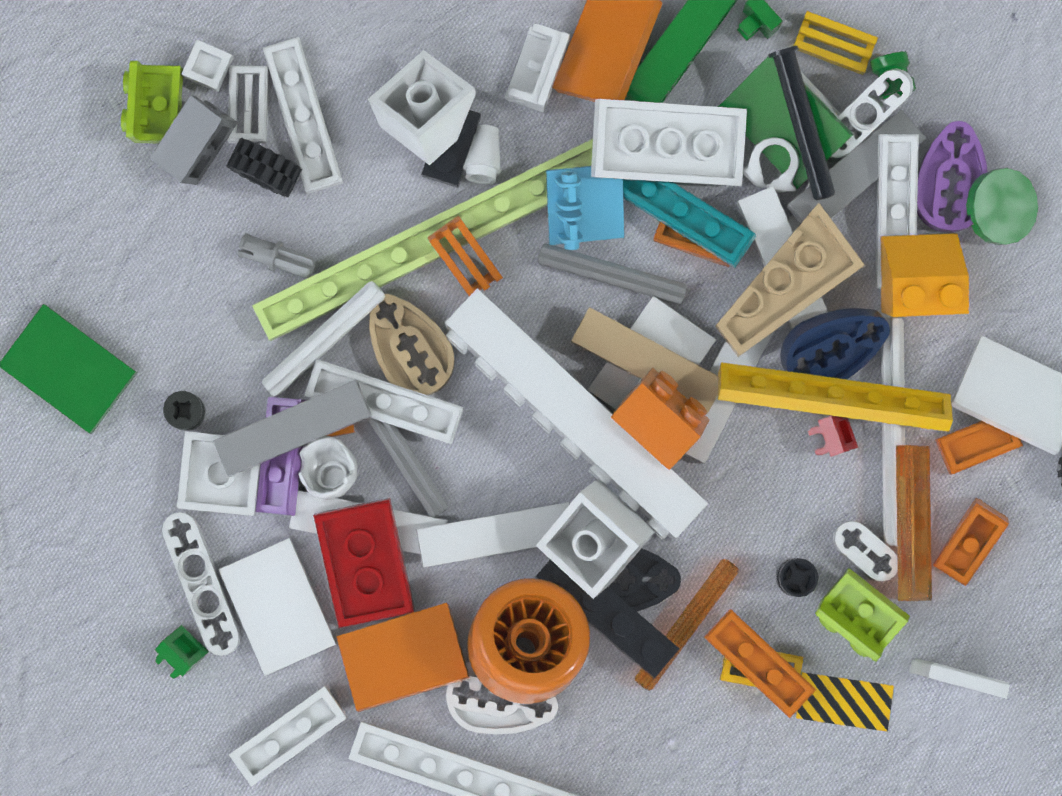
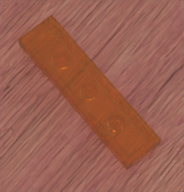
(913, 523)

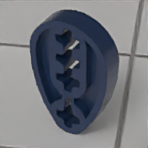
(821, 331)

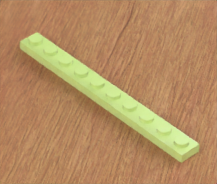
(411, 248)

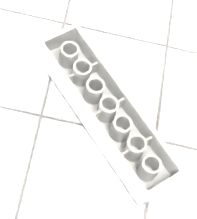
(574, 414)

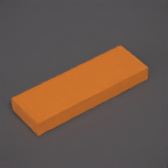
(759, 663)

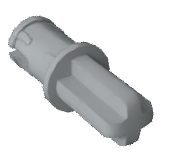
(276, 256)

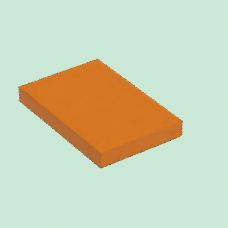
(606, 48)
(402, 657)

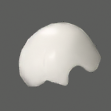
(327, 468)

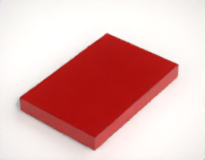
(364, 562)

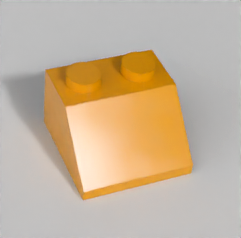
(923, 275)

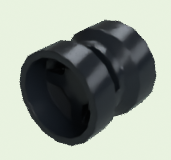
(802, 579)

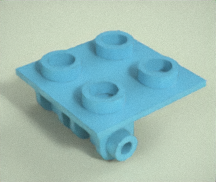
(583, 207)

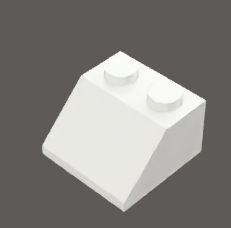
(423, 106)

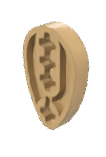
(430, 340)

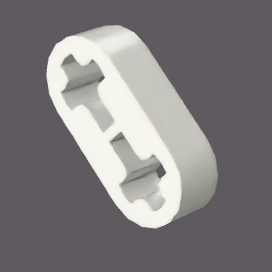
(872, 544)

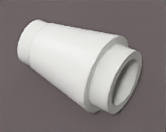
(483, 157)

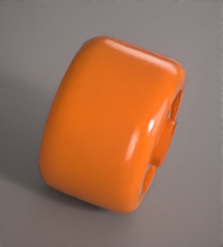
(546, 617)

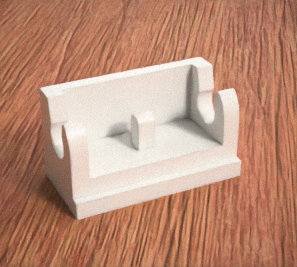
(537, 67)

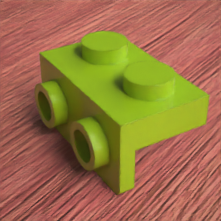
(152, 101)
(861, 615)

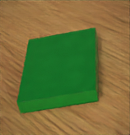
(770, 117)
(67, 369)

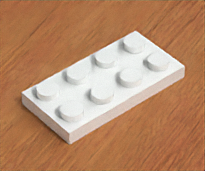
(668, 142)

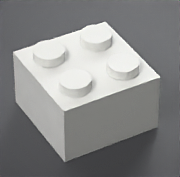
(595, 538)

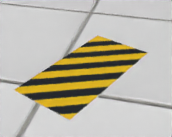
(847, 702)

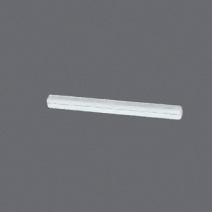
(892, 434)

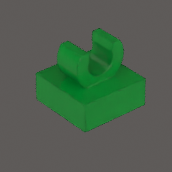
(759, 17)
(180, 651)

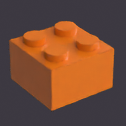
(661, 417)

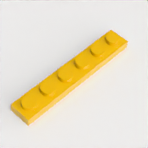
(834, 397)

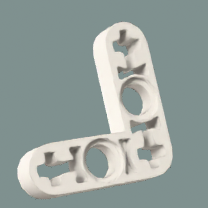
(880, 85)

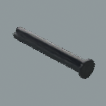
(803, 122)

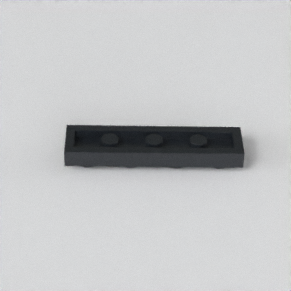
(618, 623)

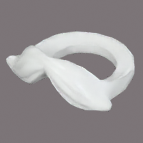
(754, 172)

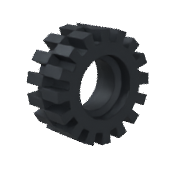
(264, 167)

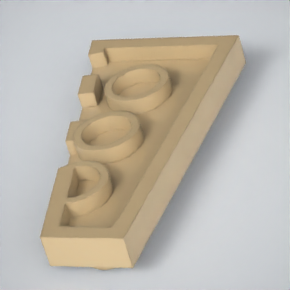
(795, 277)

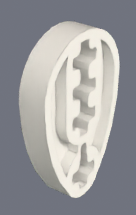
(488, 718)

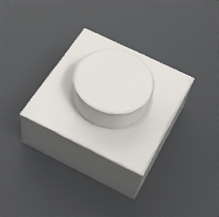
(207, 65)

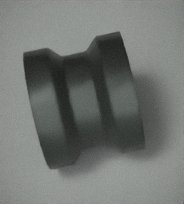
(189, 415)

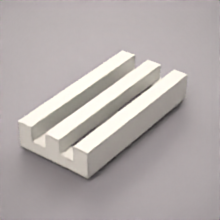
(249, 72)

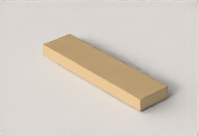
(639, 354)

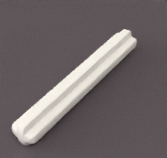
(323, 339)

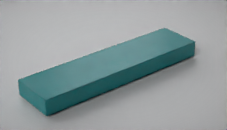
(691, 218)

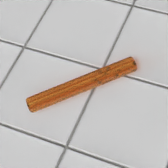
(694, 614)

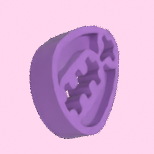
(937, 161)

